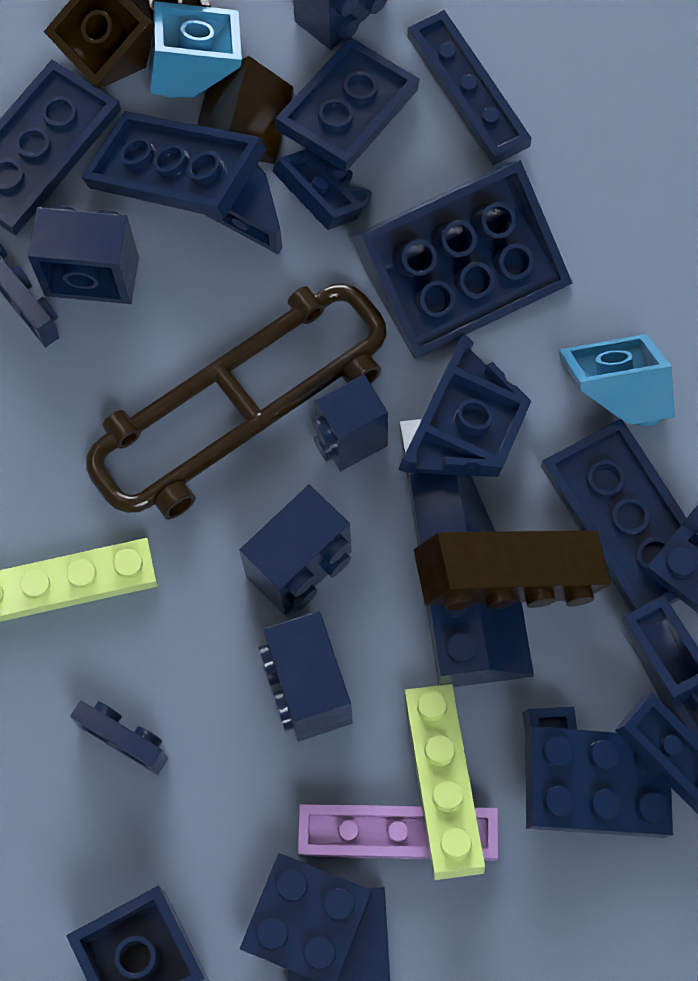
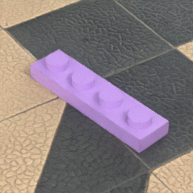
(378, 832)

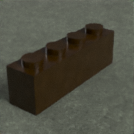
(511, 568)

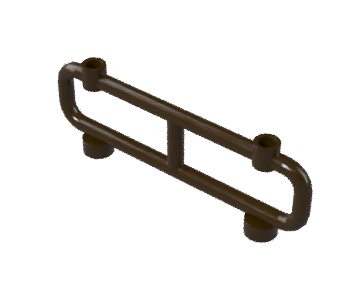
(171, 492)

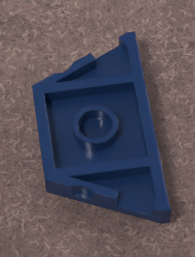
(467, 420)

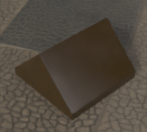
(103, 38)
(248, 104)

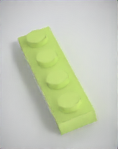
(76, 579)
(444, 782)

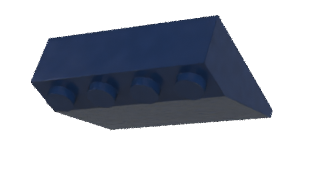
(463, 258)

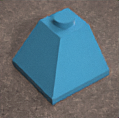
(192, 48)
(624, 377)

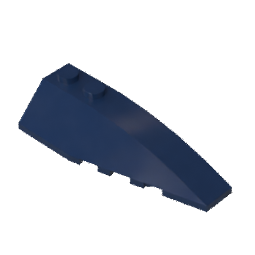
(473, 642)

